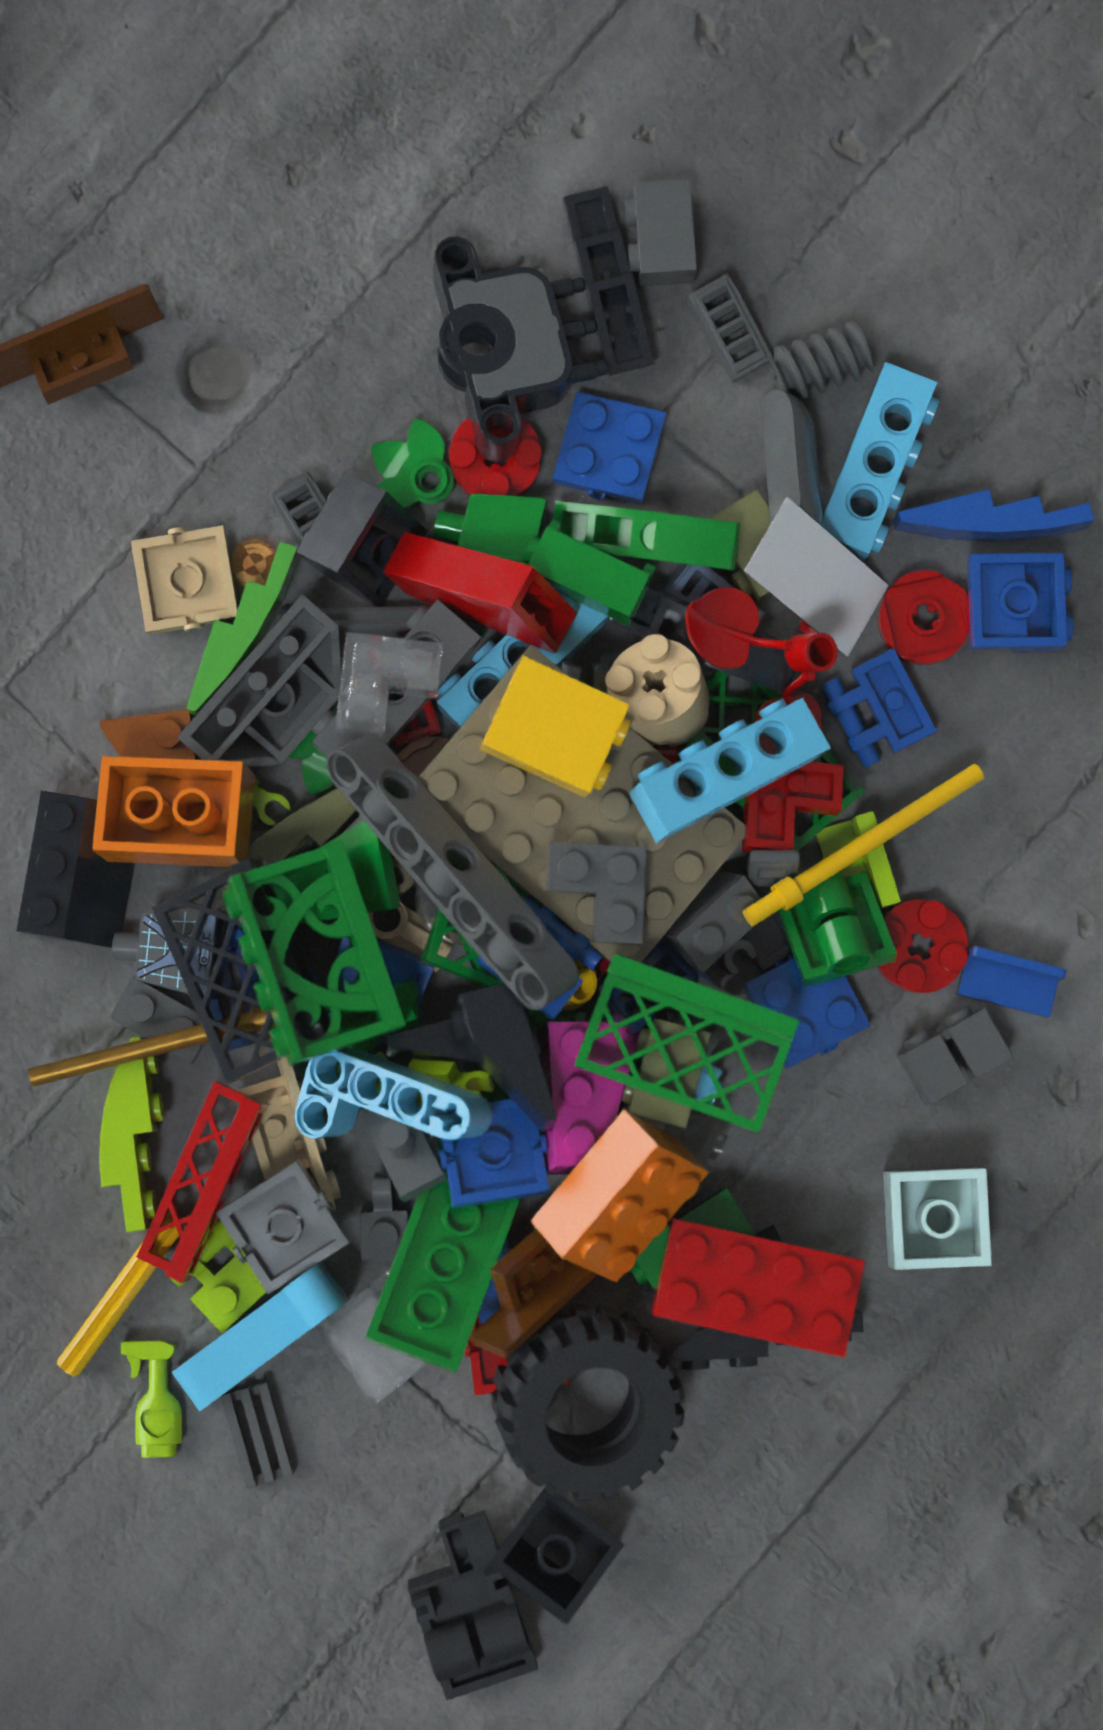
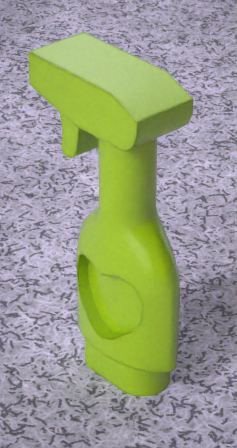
(158, 1412)

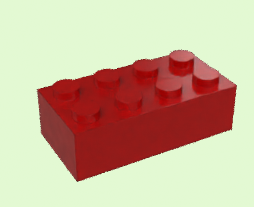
(757, 1287)

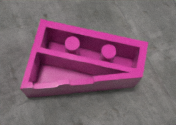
(581, 1100)

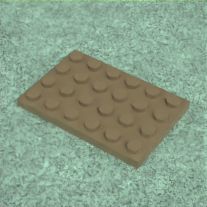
(518, 814)

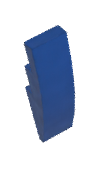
(977, 519)

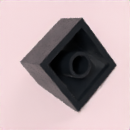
(357, 536)
(556, 1555)

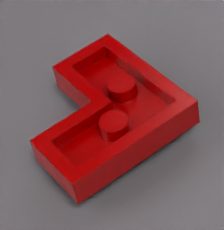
(771, 810)

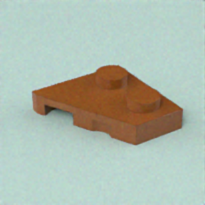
(149, 735)

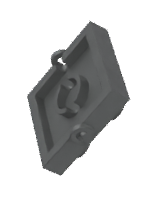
(283, 1226)

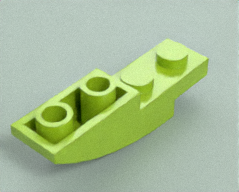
(123, 1159)

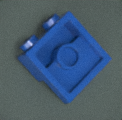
(1019, 602)

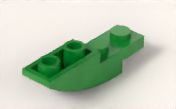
(651, 534)

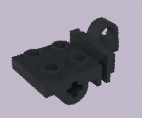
(470, 1612)

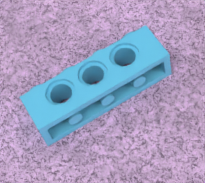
(894, 392)
(492, 662)
(796, 743)

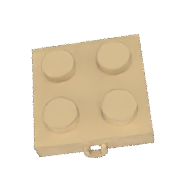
(185, 579)

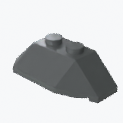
(273, 693)

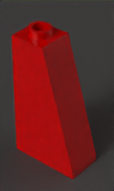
(482, 589)

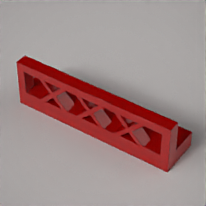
(216, 1188)

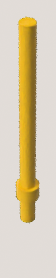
(790, 891)

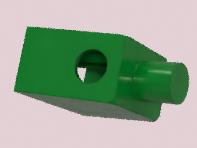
(494, 525)

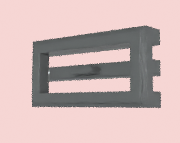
(267, 1475)

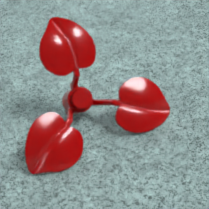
(723, 628)

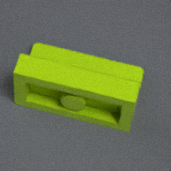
(874, 863)

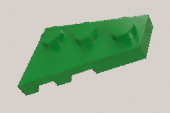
(372, 869)

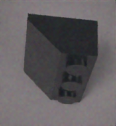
(67, 885)

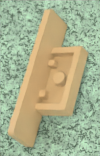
(277, 1136)

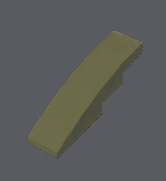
(317, 821)

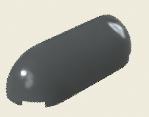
(790, 454)

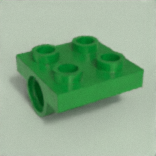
(837, 930)

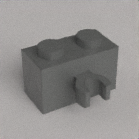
(715, 924)

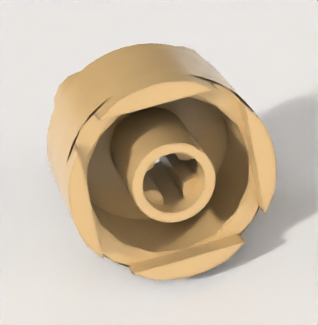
(662, 689)

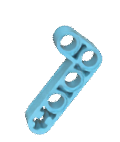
(396, 1100)
(260, 1336)

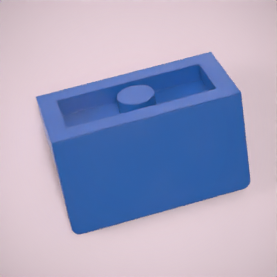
(1009, 981)

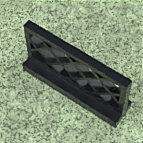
(293, 960)

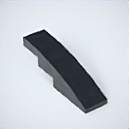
(608, 280)

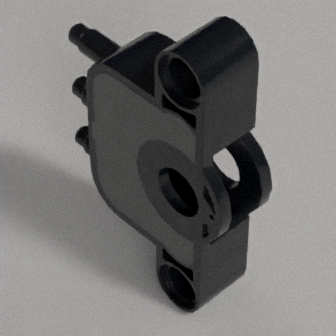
(521, 325)

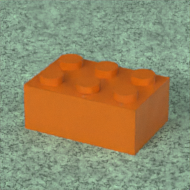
(173, 811)
(619, 1196)

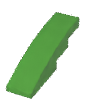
(233, 643)

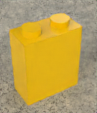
(556, 728)

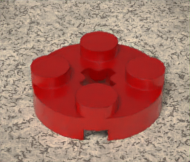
(510, 480)
(939, 596)
(946, 955)

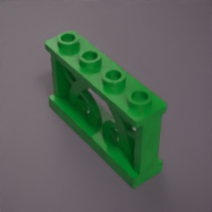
(334, 889)

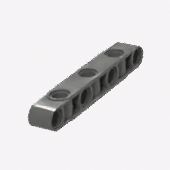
(452, 871)

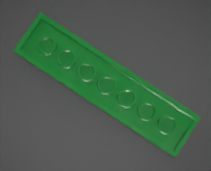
(445, 1264)

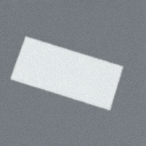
(816, 576)

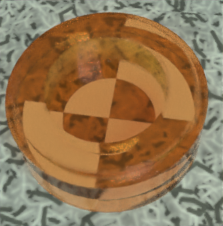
(252, 561)

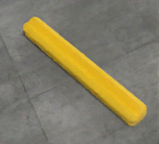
(113, 1305)

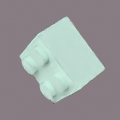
(937, 1218)

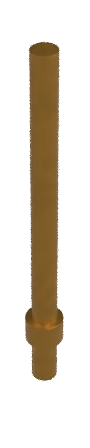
(138, 1050)

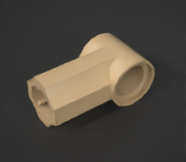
(409, 934)

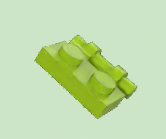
(229, 1291)

